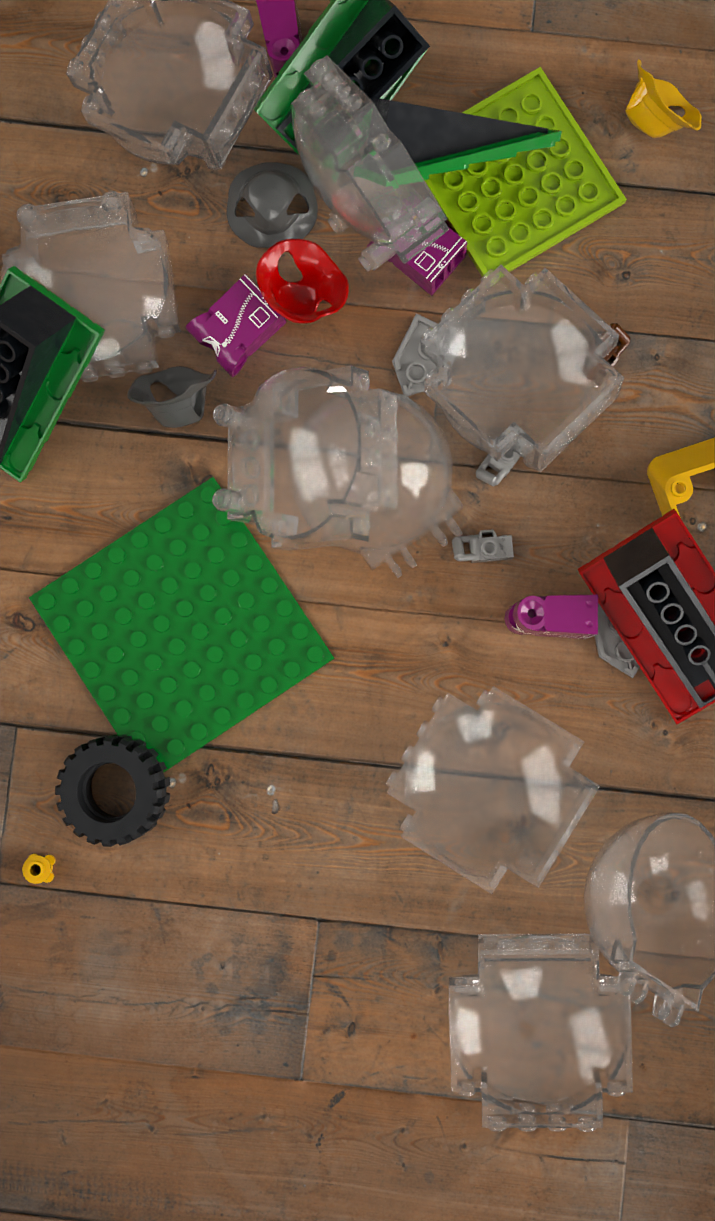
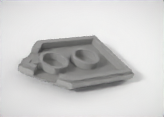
(409, 361)
(612, 648)

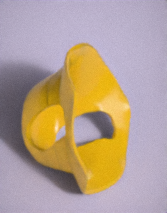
(650, 104)

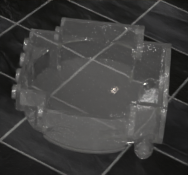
(171, 77)
(362, 169)
(106, 270)
(521, 366)
(311, 457)
(491, 789)
(539, 1033)

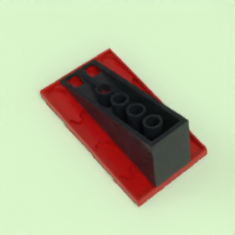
(663, 608)

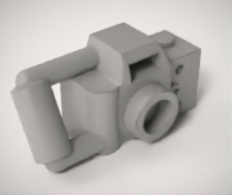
(502, 466)
(483, 549)

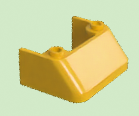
(672, 472)

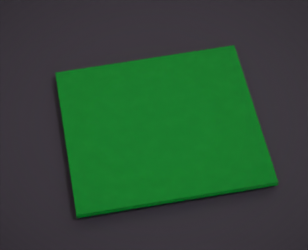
(181, 627)

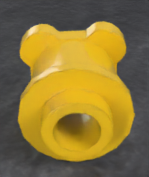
(46, 864)

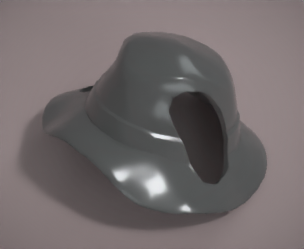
(269, 192)
(182, 410)

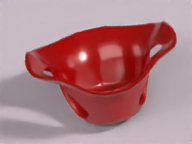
(319, 282)

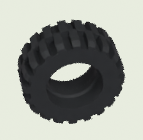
(78, 798)

